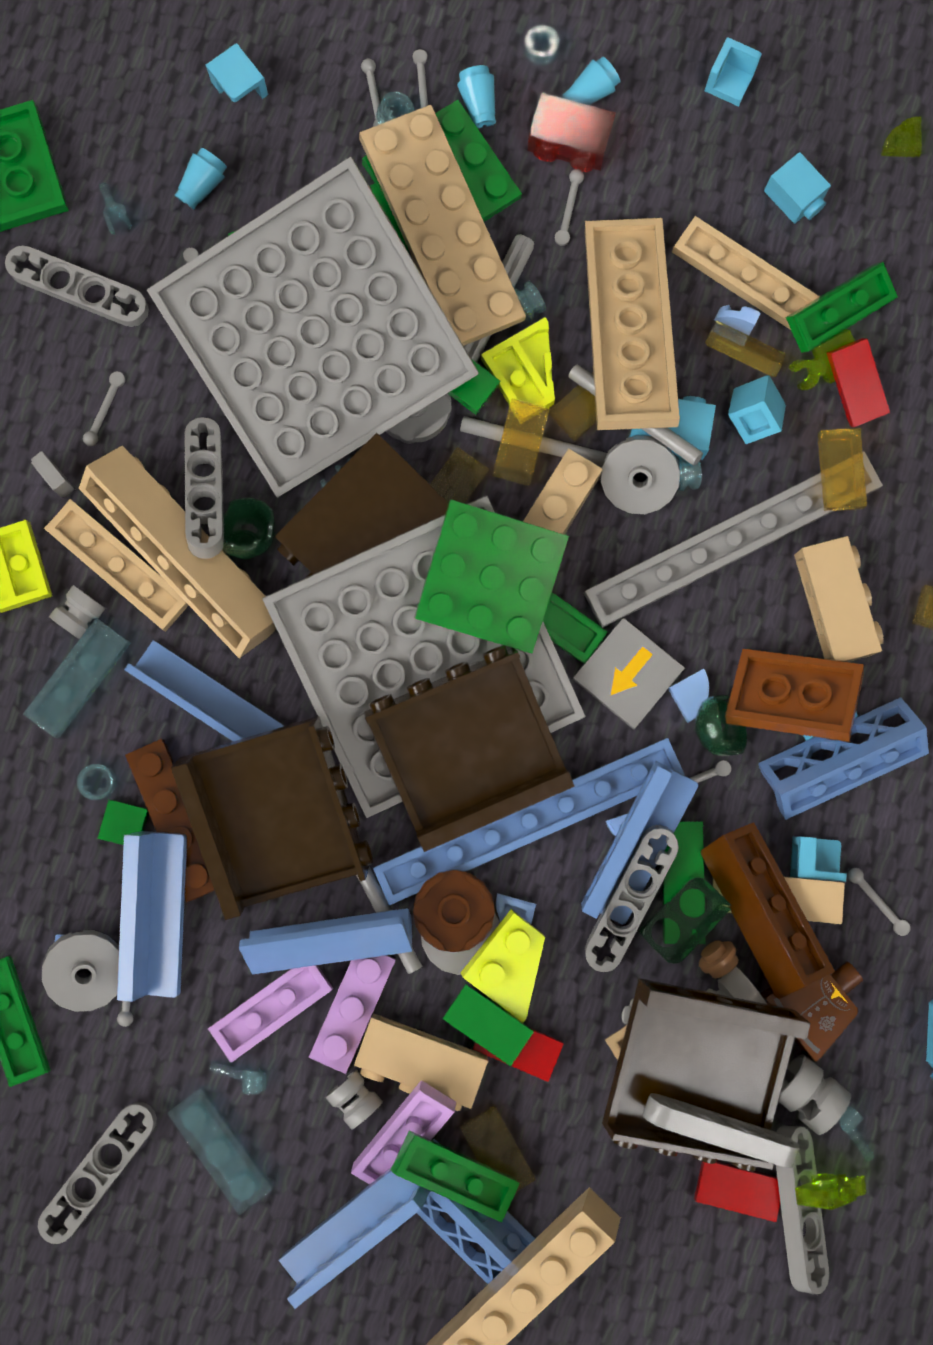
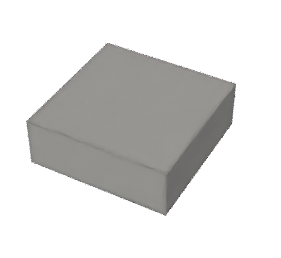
(52, 474)

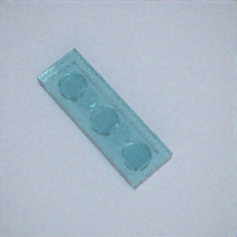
(76, 678)
(220, 1150)

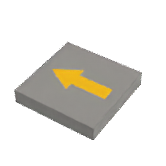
(628, 673)

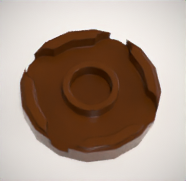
(453, 911)

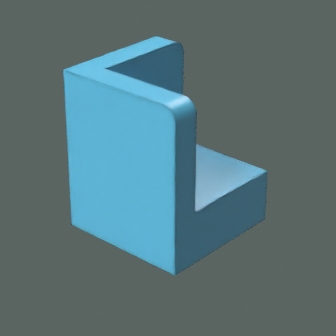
(733, 71)
(235, 74)
(757, 409)
(816, 859)

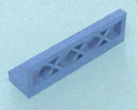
(850, 763)
(350, 1233)
(500, 1240)

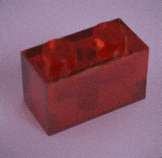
(570, 132)

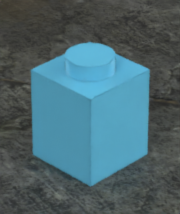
(798, 189)

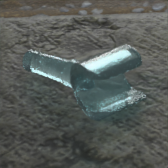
(114, 211)
(252, 1081)
(849, 1123)

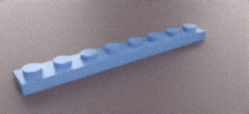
(591, 795)

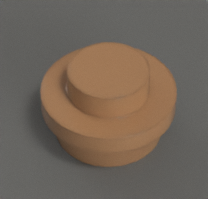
(718, 958)

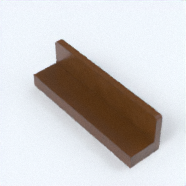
(766, 910)

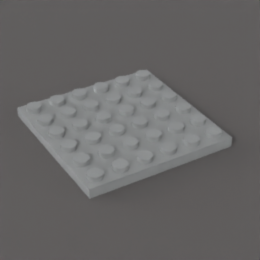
(313, 328)
(359, 640)

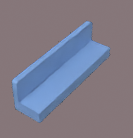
(200, 694)
(659, 802)
(151, 915)
(328, 941)

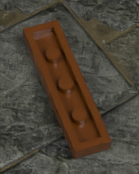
(159, 790)

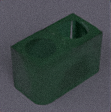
(702, 924)

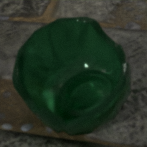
(245, 543)
(709, 730)

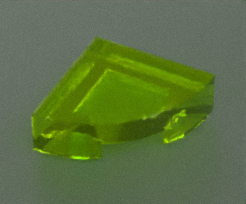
(904, 139)

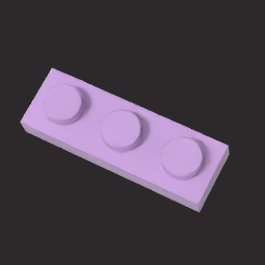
(269, 1010)
(351, 1011)
(421, 1113)

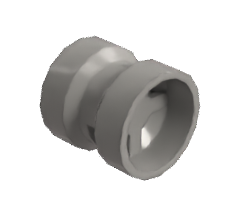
(76, 612)
(360, 1106)

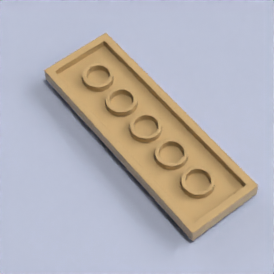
(442, 224)
(631, 325)

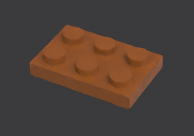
(795, 694)

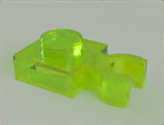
(820, 364)
(830, 1191)

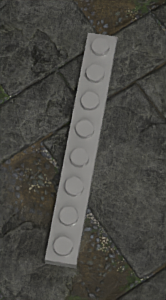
(714, 549)

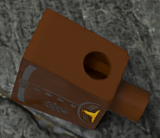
(824, 1006)

